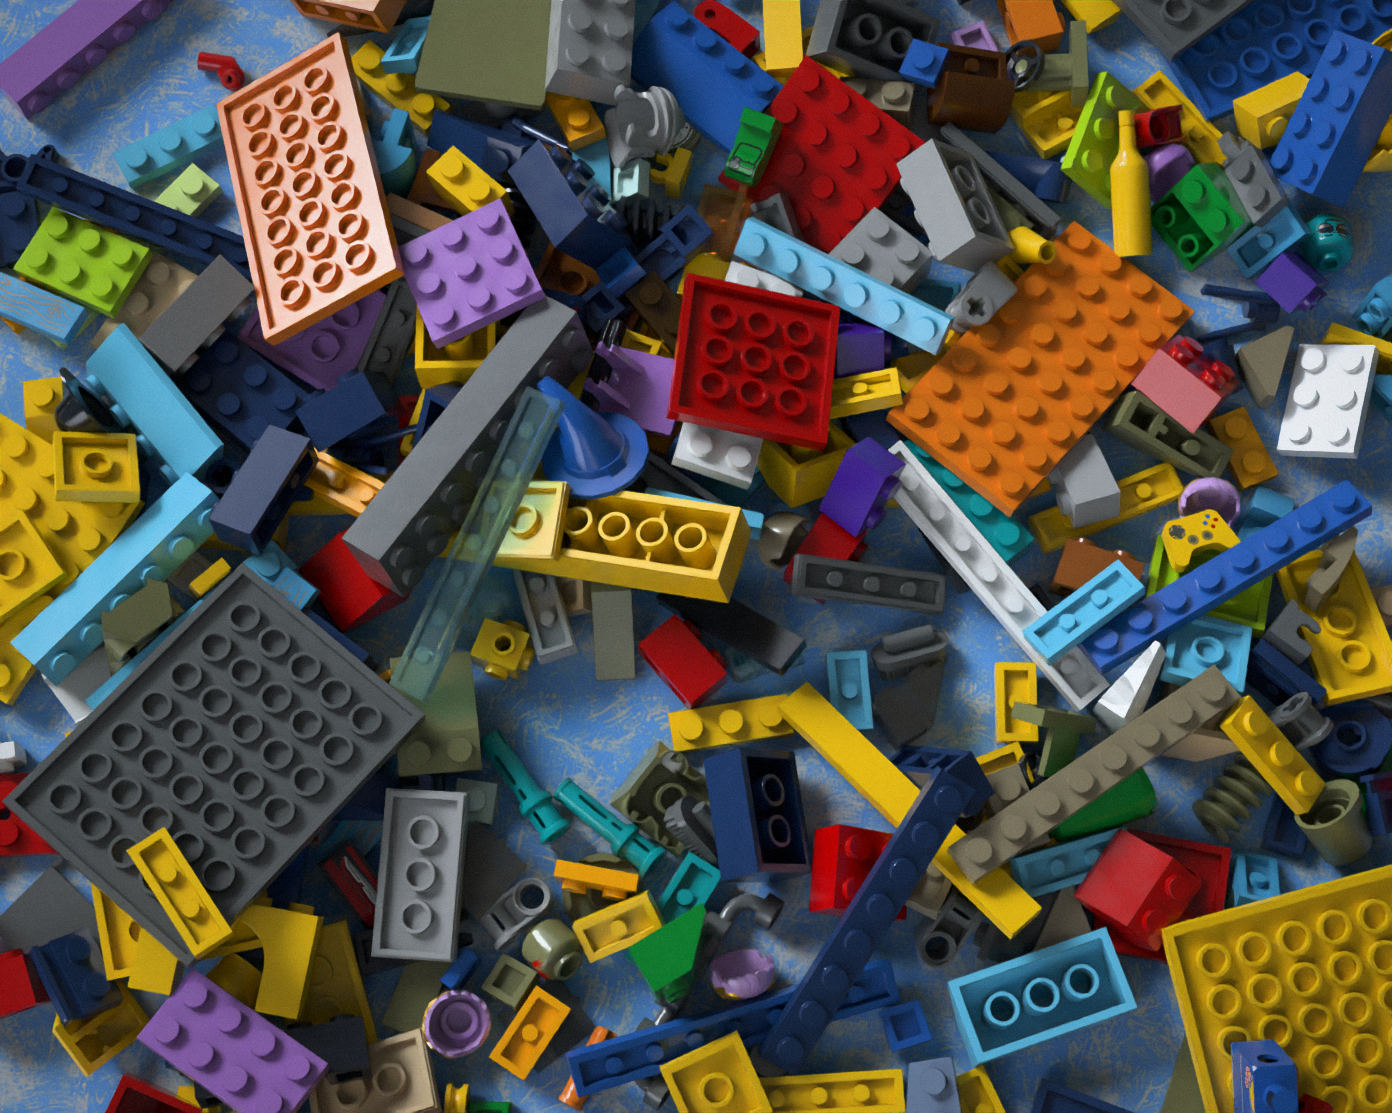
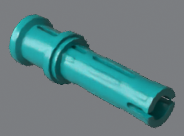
(533, 801)
(624, 838)

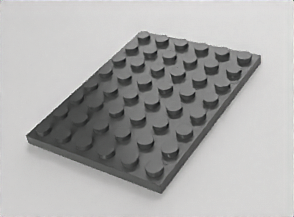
(227, 737)

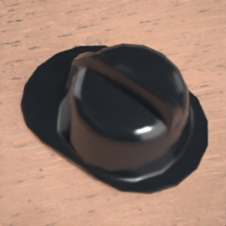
(83, 409)

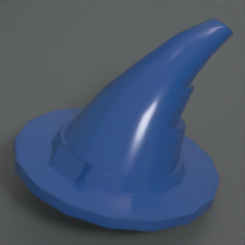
(592, 449)

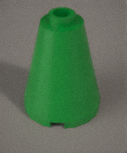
(1121, 805)

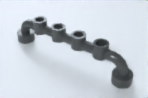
(719, 927)

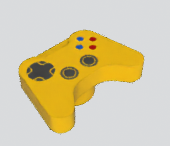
(1194, 535)

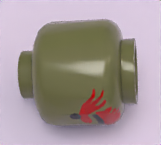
(552, 949)

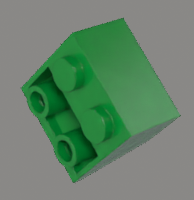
(1200, 216)

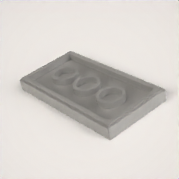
(421, 875)

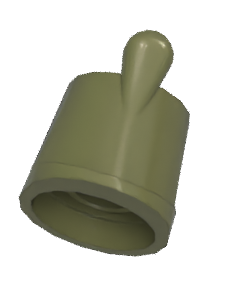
(1338, 824)

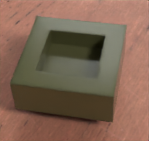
(510, 982)

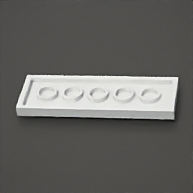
(718, 452)

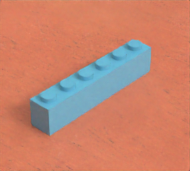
(147, 549)

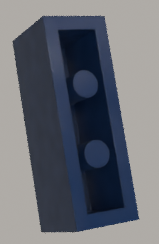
(263, 489)

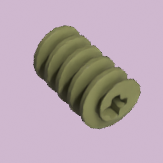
(1229, 798)

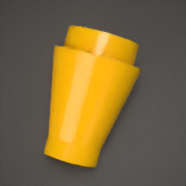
(1030, 247)

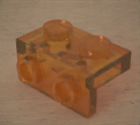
(724, 213)

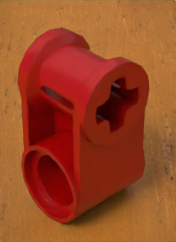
(1159, 127)

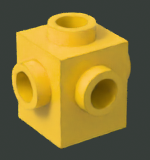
(490, 647)

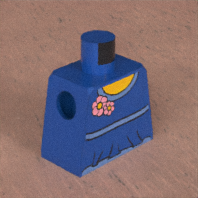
(1263, 1085)

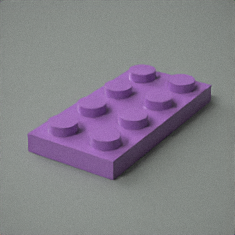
(232, 1049)

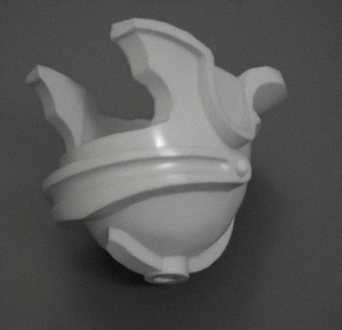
(642, 124)

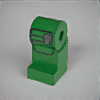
(752, 147)

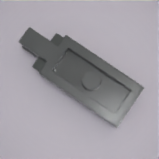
(1252, 179)

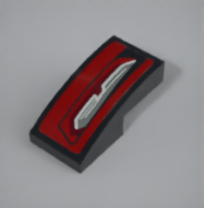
(353, 880)

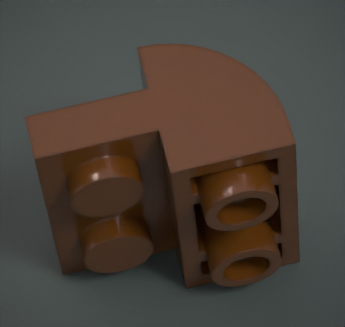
(972, 90)

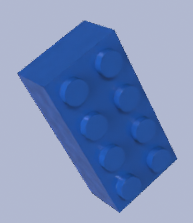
(1337, 119)

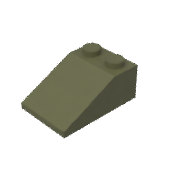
(450, 735)

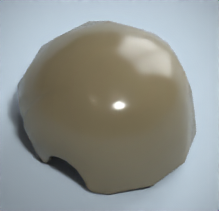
(780, 538)

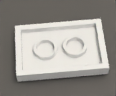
(1328, 401)

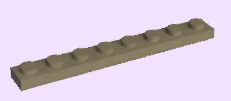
(1092, 774)

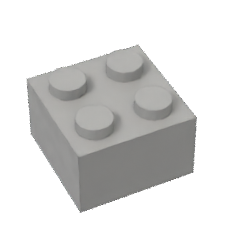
(885, 252)

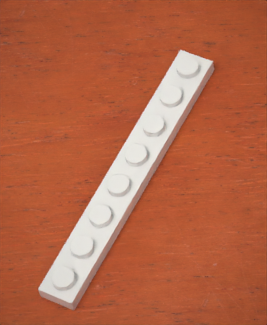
(989, 576)

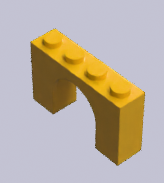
(289, 949)

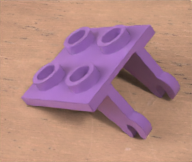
(636, 388)

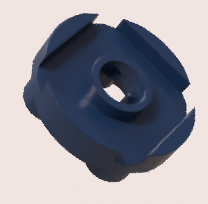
(1361, 758)

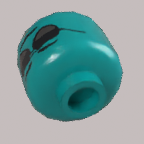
(1330, 242)

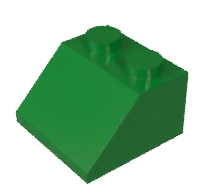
(672, 955)

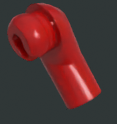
(225, 66)

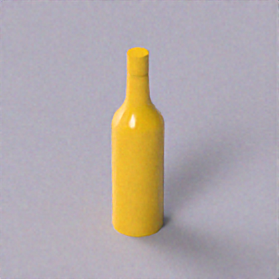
(1130, 194)

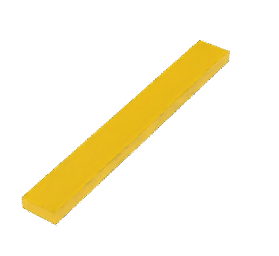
(893, 796)

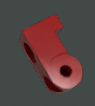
(729, 27)

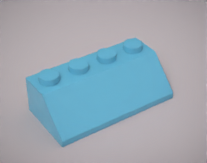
(152, 407)
(1040, 997)

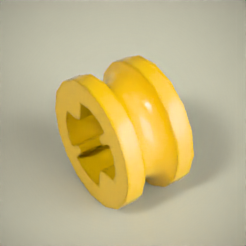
(456, 1099)

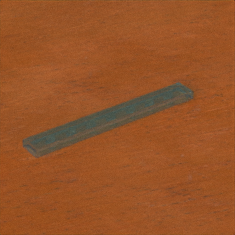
(477, 544)

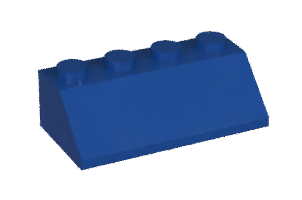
(702, 73)

